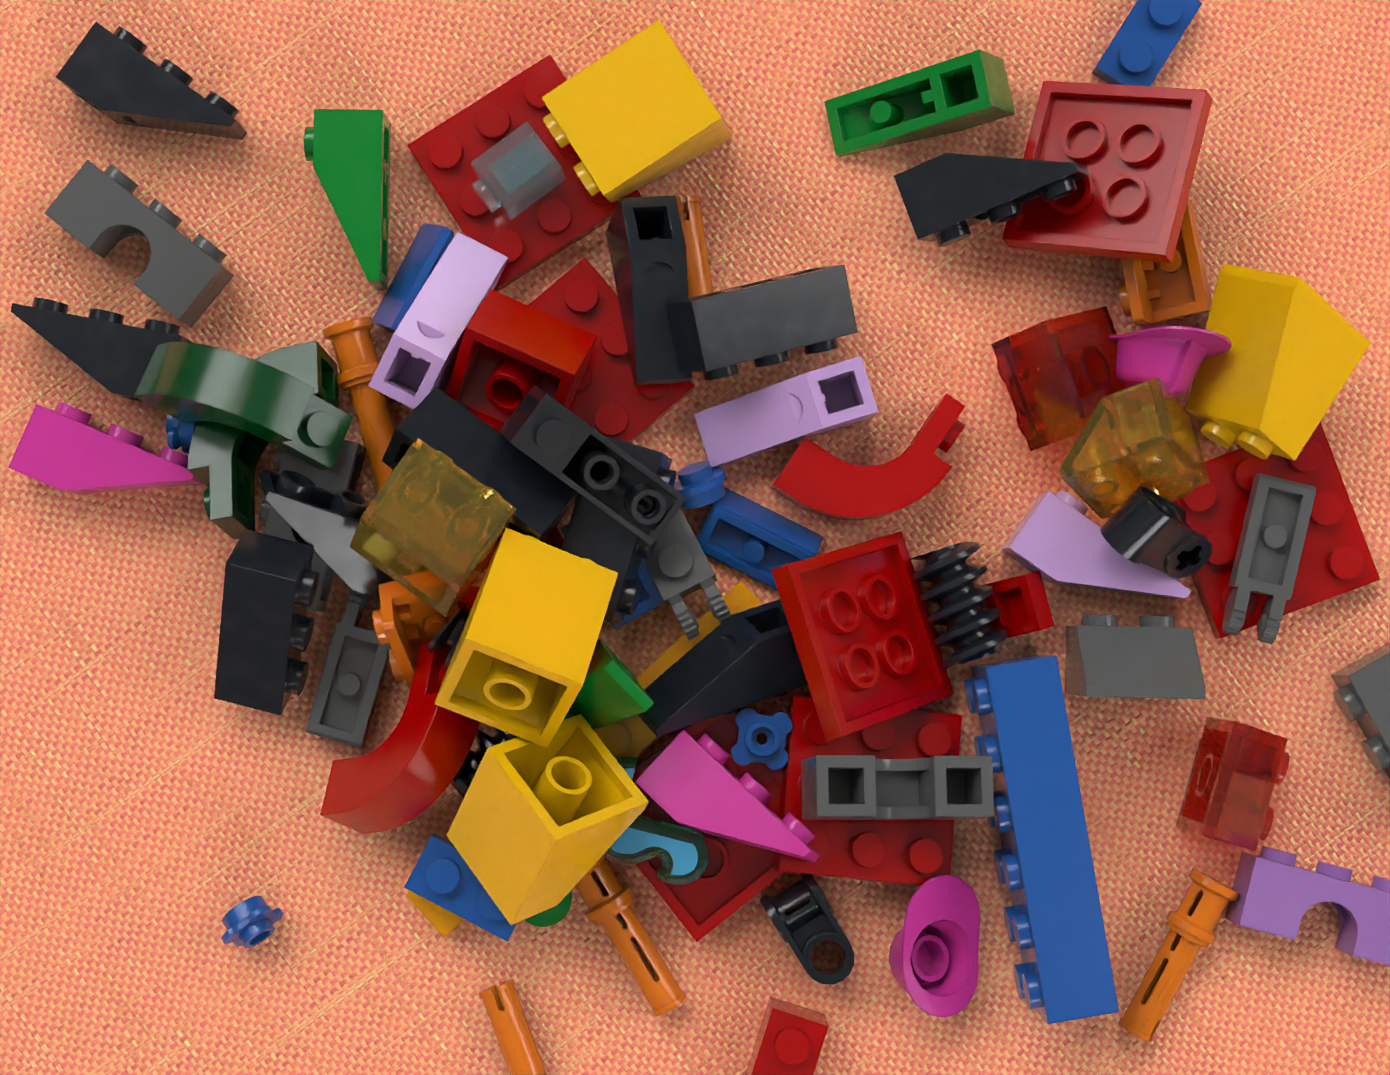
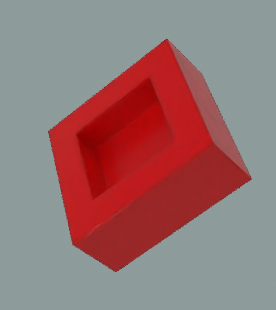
(1021, 604)

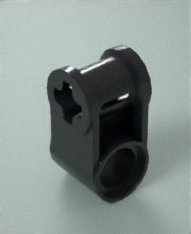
(1156, 534)
(808, 926)

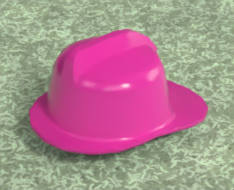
(1165, 353)
(939, 946)

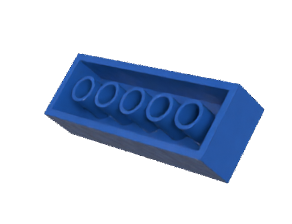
(1042, 839)

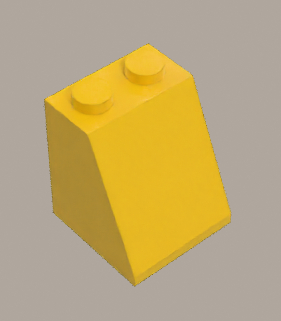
(634, 115)
(1282, 364)
(528, 638)
(543, 817)

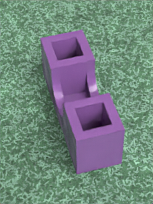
(1279, 894)

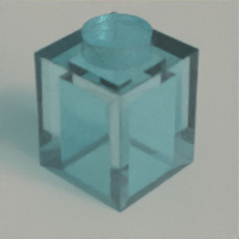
(516, 172)

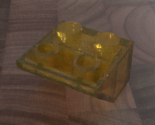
(1133, 442)
(432, 527)

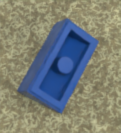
(412, 274)
(754, 538)

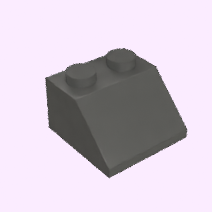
(1132, 660)

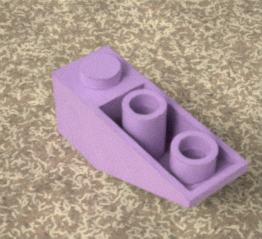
(432, 330)
(787, 412)
(1074, 552)

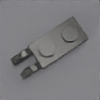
(1268, 552)
(682, 568)
(349, 679)

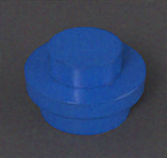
(700, 484)

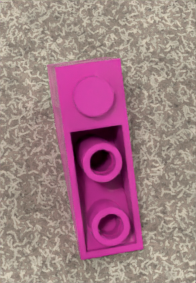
(84, 460)
(708, 798)

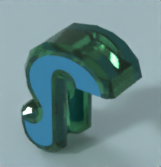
(680, 848)

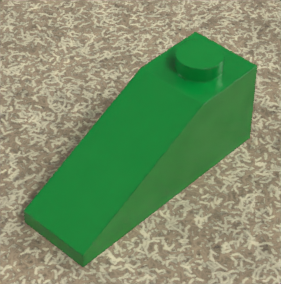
(921, 104)
(354, 168)
(609, 691)

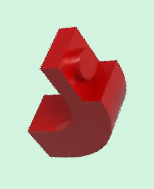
(855, 492)
(409, 766)

